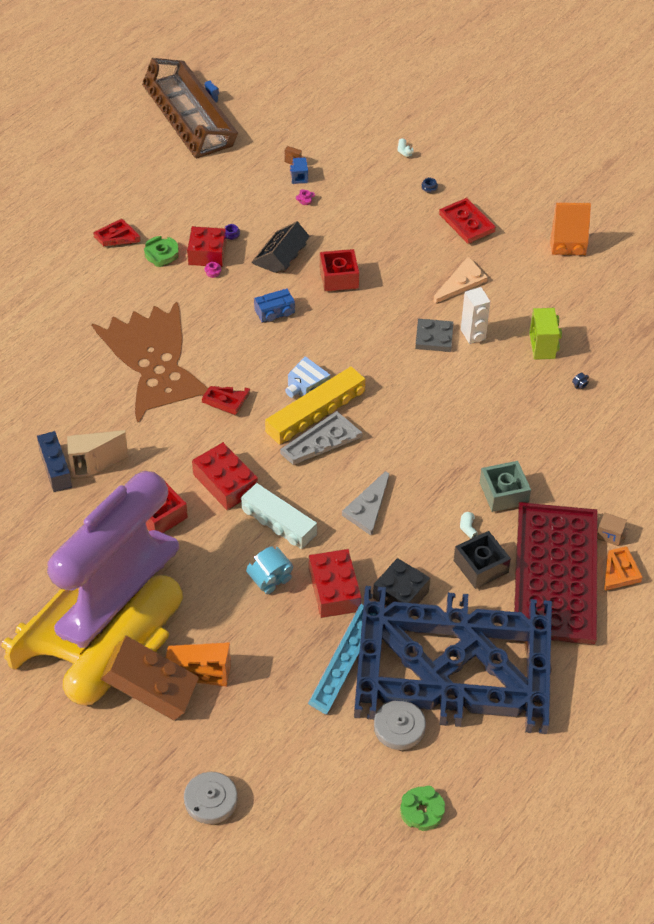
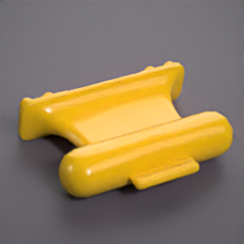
(138, 619)

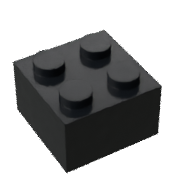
(482, 559)
(402, 584)

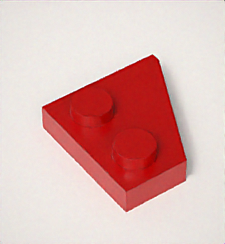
(225, 398)

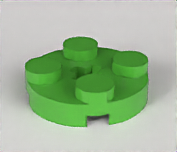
(162, 257)
(422, 796)

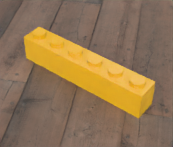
(315, 405)

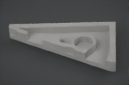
(365, 508)

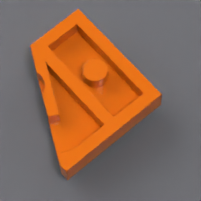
(621, 569)

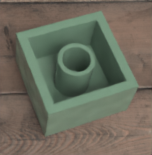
(504, 486)

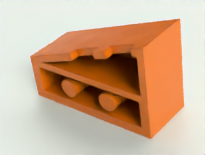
(207, 661)

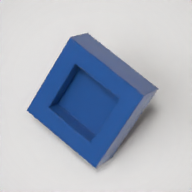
(212, 90)

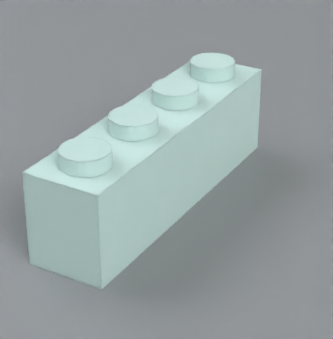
(279, 516)

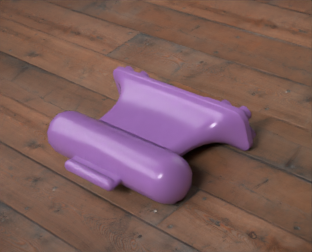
(111, 557)

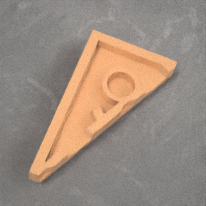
(463, 279)

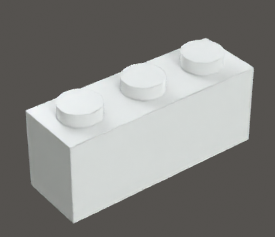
(475, 315)

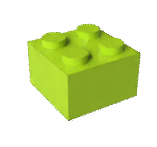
(545, 333)

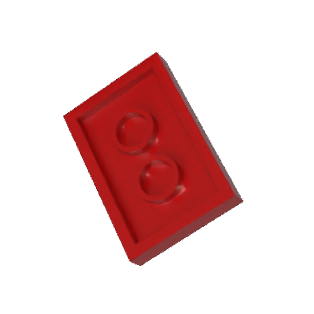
(467, 220)

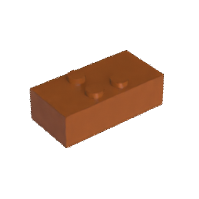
(150, 678)

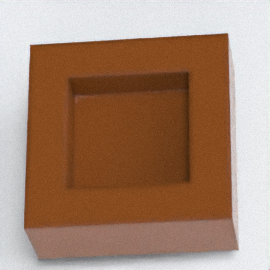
(291, 153)

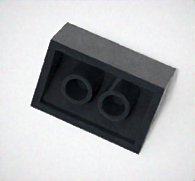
(282, 248)

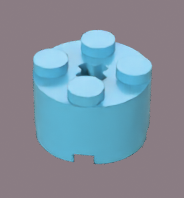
(270, 569)

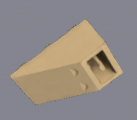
(95, 452)

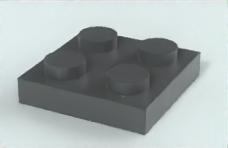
(434, 335)

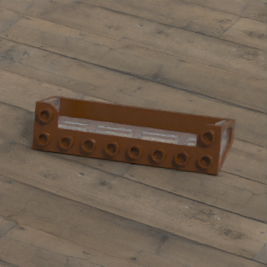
(188, 107)

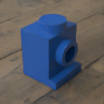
(299, 171)

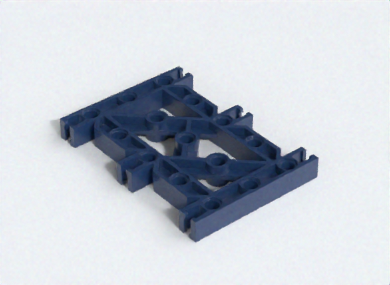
(473, 634)

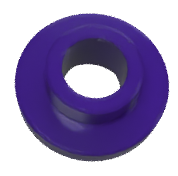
(232, 231)

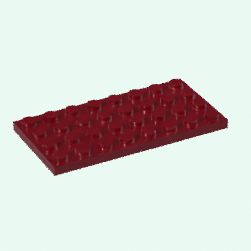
(558, 565)

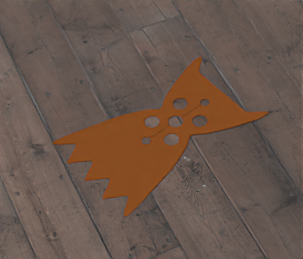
(163, 334)

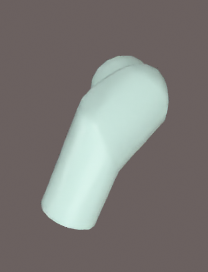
(405, 151)
(466, 525)

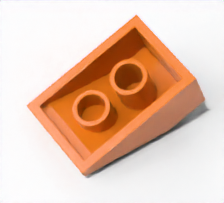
(570, 229)

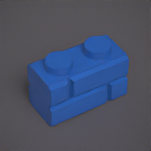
(274, 305)

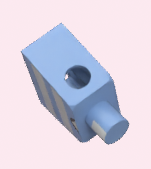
(305, 378)

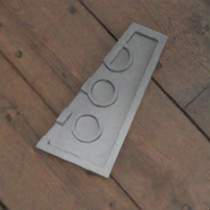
(324, 436)

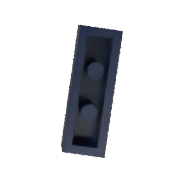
(54, 461)

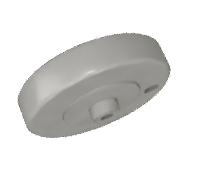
(399, 725)
(210, 797)

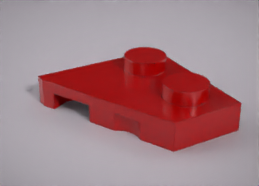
(116, 234)

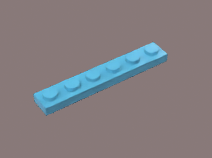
(339, 665)

